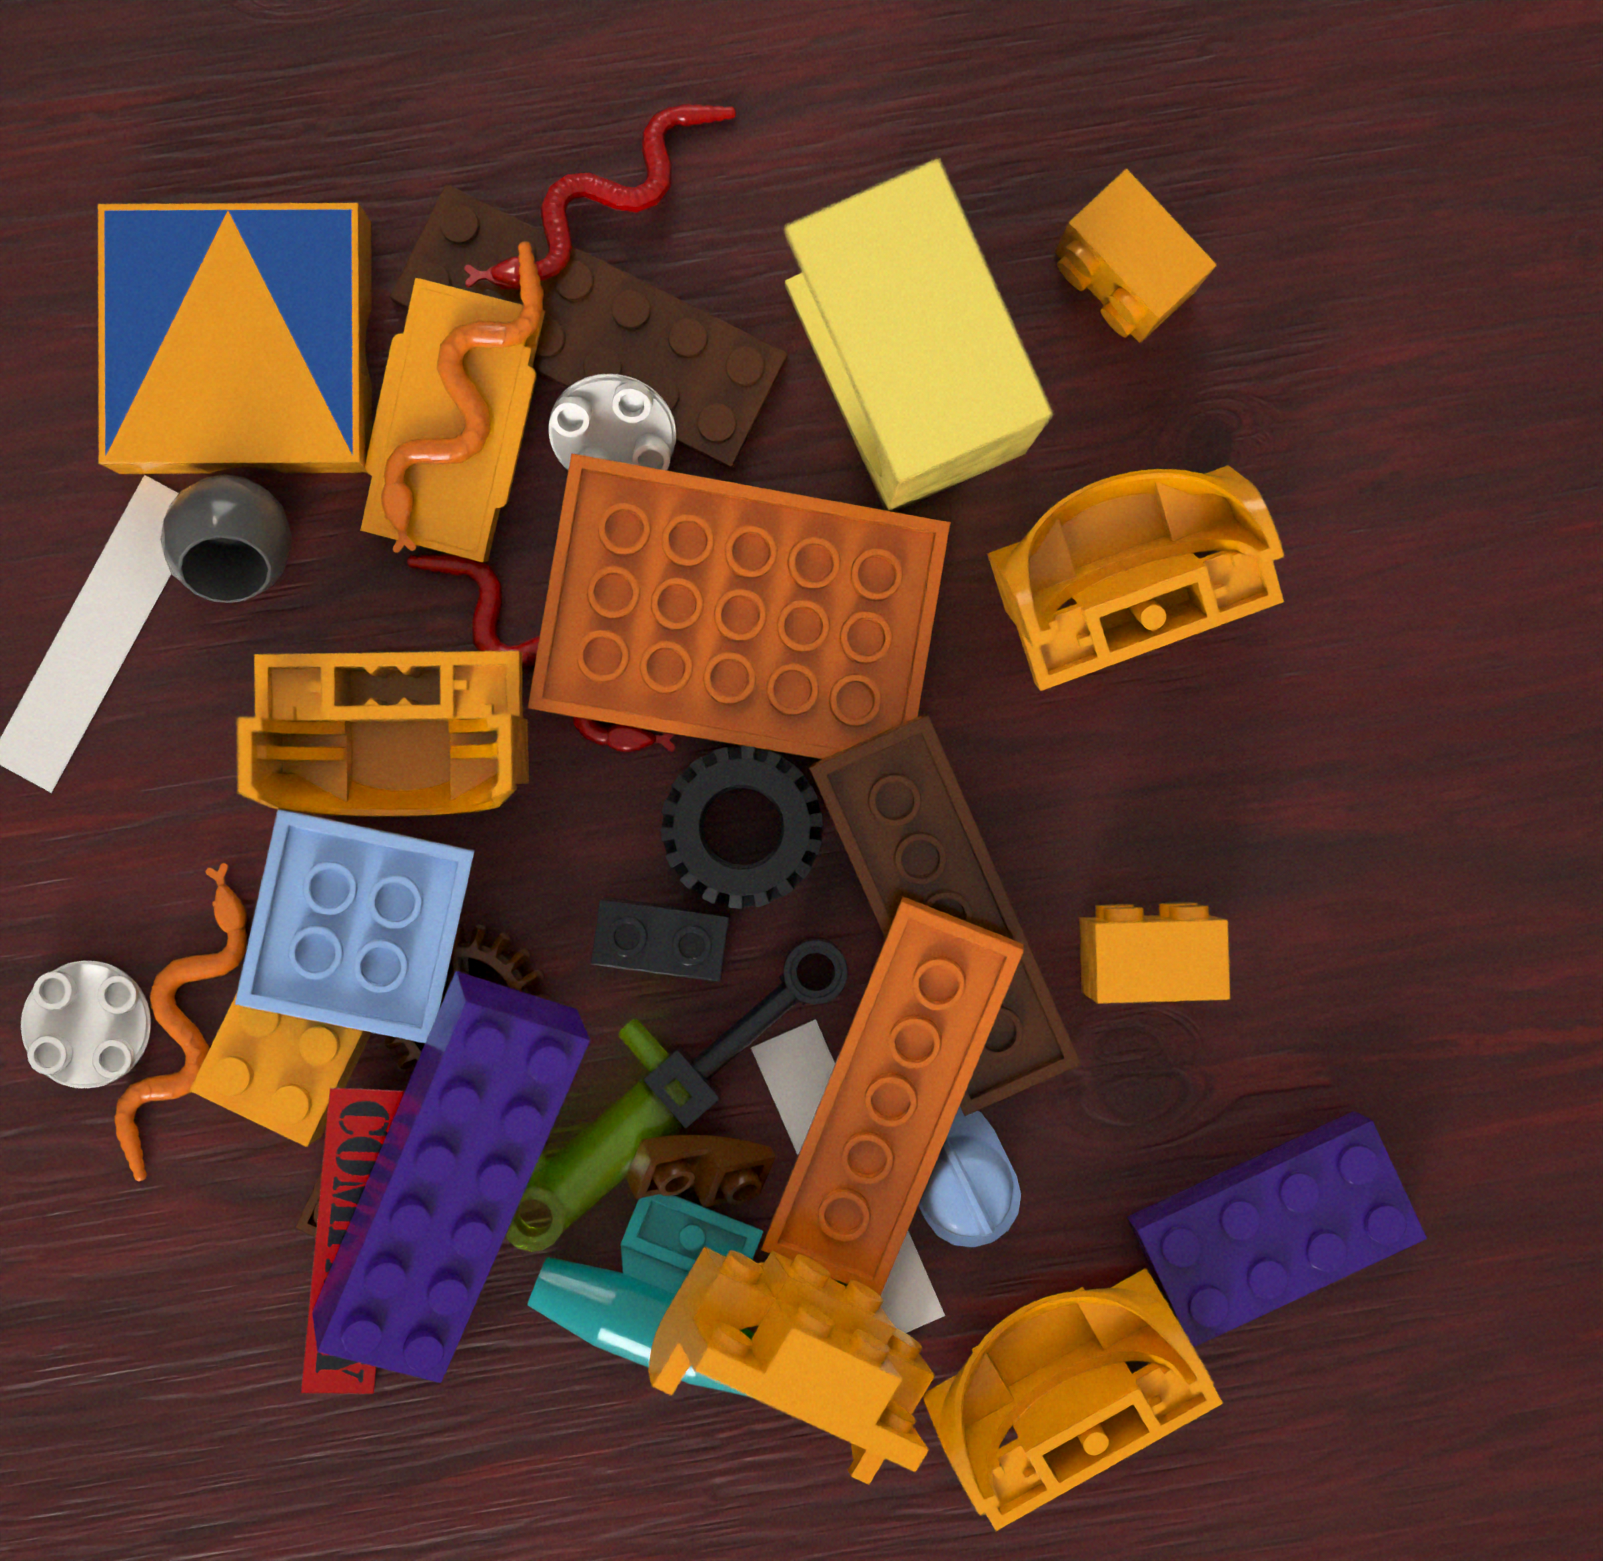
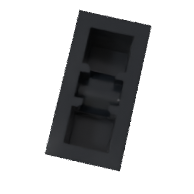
(660, 938)

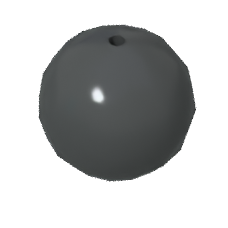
(226, 538)

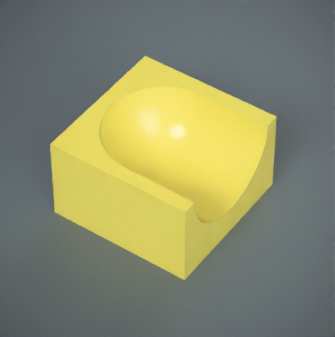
(914, 337)

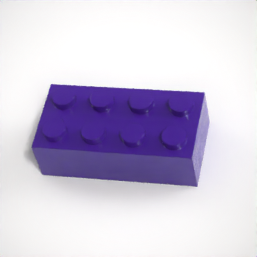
(1277, 1227)

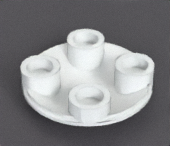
(613, 421)
(85, 1024)

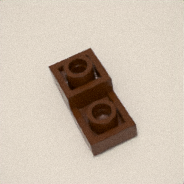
(713, 1165)

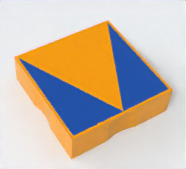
(234, 337)

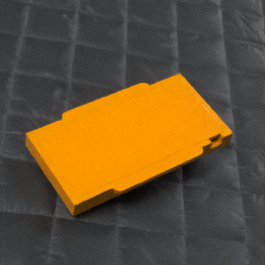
(459, 502)

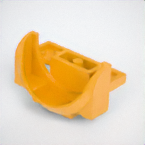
(1131, 569)
(816, 1353)
(1068, 1393)

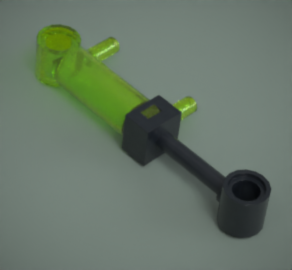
(659, 1105)

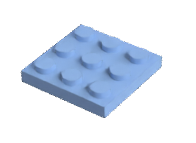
(354, 926)

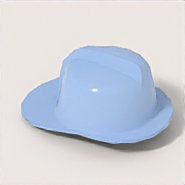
(972, 1186)

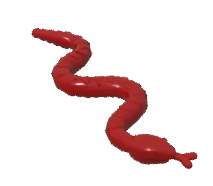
(605, 192)
(484, 635)

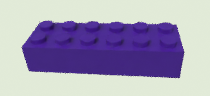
(449, 1178)

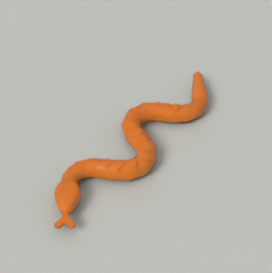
(396, 494)
(231, 918)

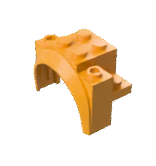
(394, 735)

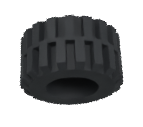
(686, 840)

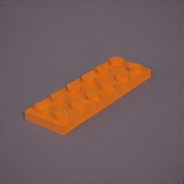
(893, 1094)

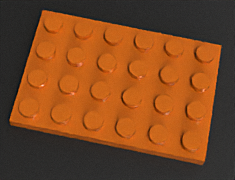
(735, 611)

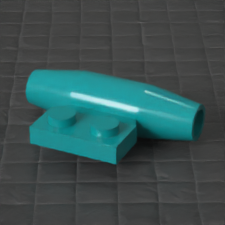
(657, 1253)

